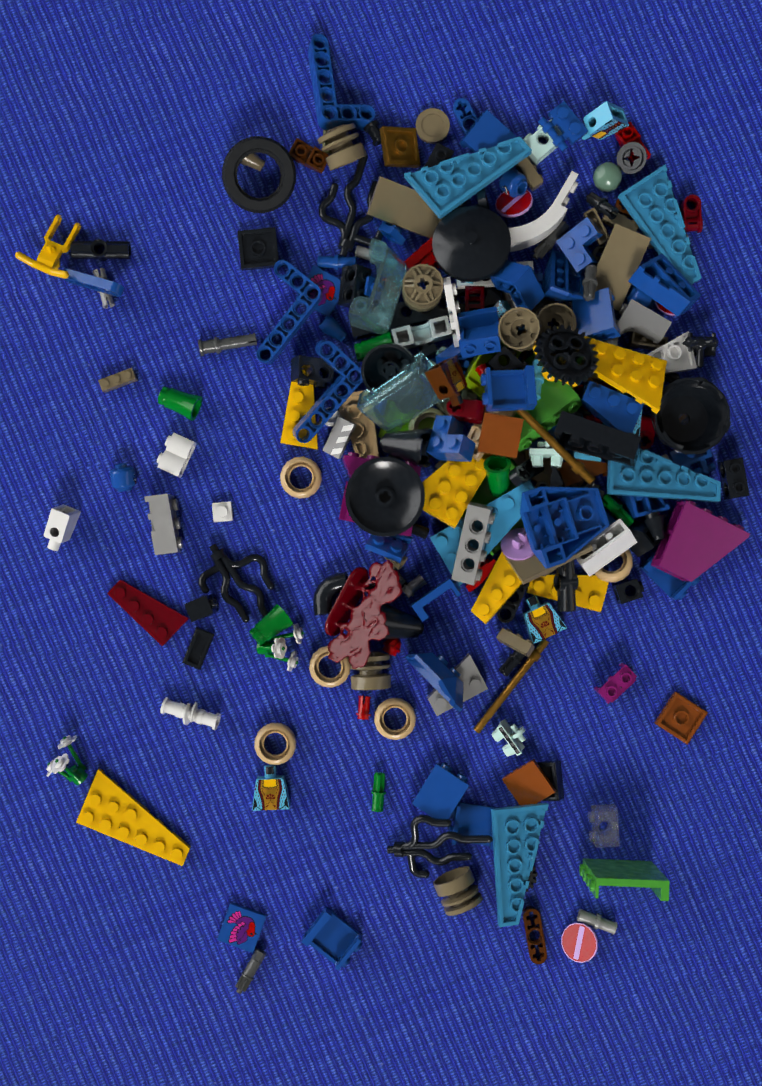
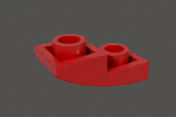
(628, 135)
(487, 567)

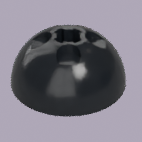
(376, 364)

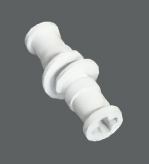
(190, 714)

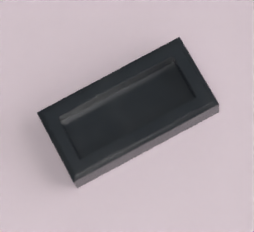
(198, 648)

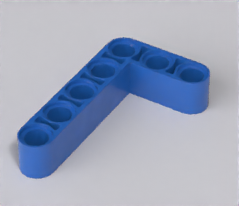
(326, 90)
(291, 314)
(331, 393)

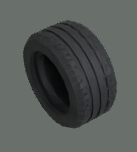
(282, 158)

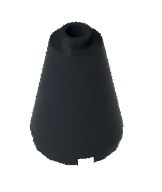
(408, 445)
(401, 623)

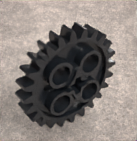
(566, 355)

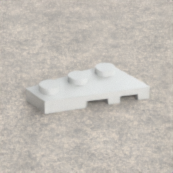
(453, 309)
(676, 355)

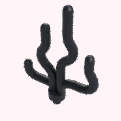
(349, 233)
(225, 566)
(414, 848)

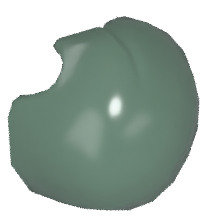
(607, 177)

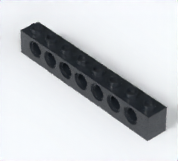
(419, 318)

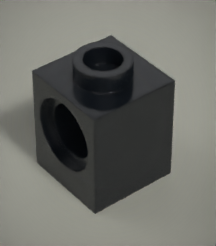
(619, 591)

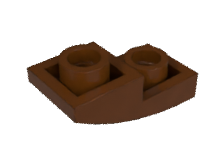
(308, 156)

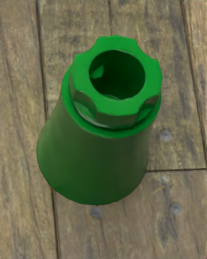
(365, 346)
(180, 402)
(497, 473)
(271, 625)

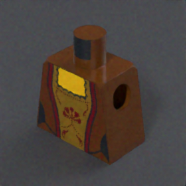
(447, 380)

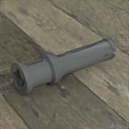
(217, 345)

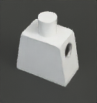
(60, 525)

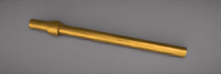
(577, 466)
(535, 656)

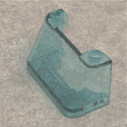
(377, 312)
(400, 397)

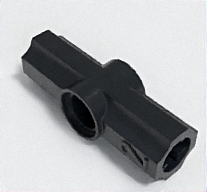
(89, 249)
(565, 584)

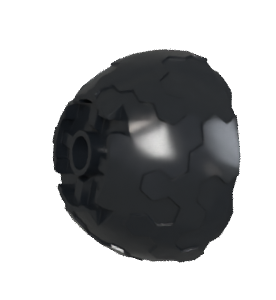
(706, 412)

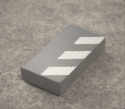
(339, 437)

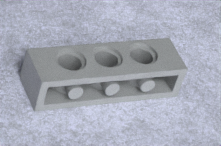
(461, 570)

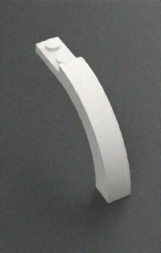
(542, 227)

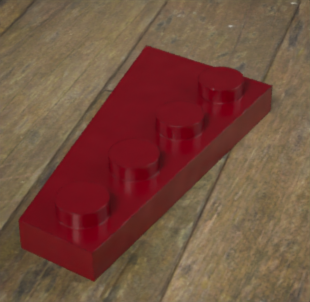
(148, 612)

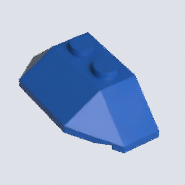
(561, 280)
(439, 676)

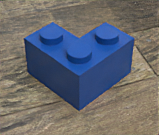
(576, 243)
(519, 283)
(448, 442)

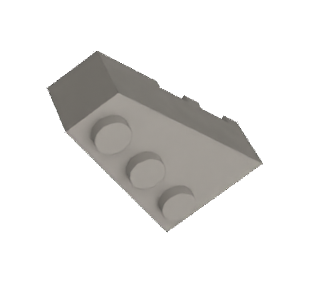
(164, 524)
(472, 685)

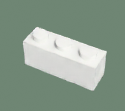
(607, 547)

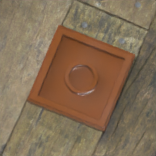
(500, 435)
(681, 717)
(529, 784)

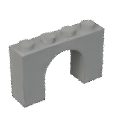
(641, 320)

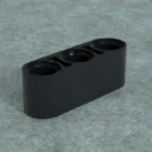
(512, 606)

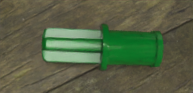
(617, 510)
(378, 792)

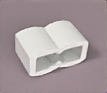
(176, 455)

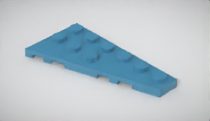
(461, 177)
(659, 218)
(660, 478)
(507, 514)
(515, 849)

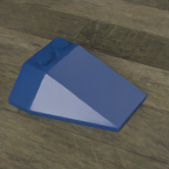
(561, 521)

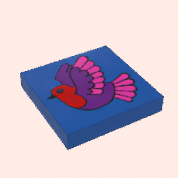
(330, 287)
(241, 927)

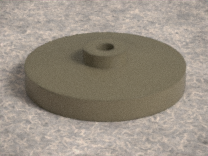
(432, 125)

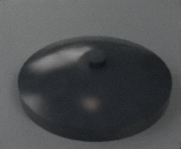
(471, 243)
(385, 496)

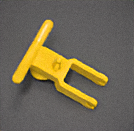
(48, 258)

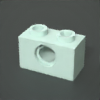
(539, 150)

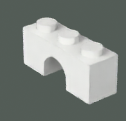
(430, 332)

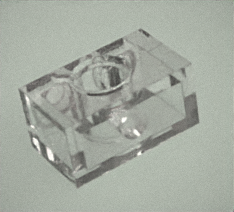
(610, 836)

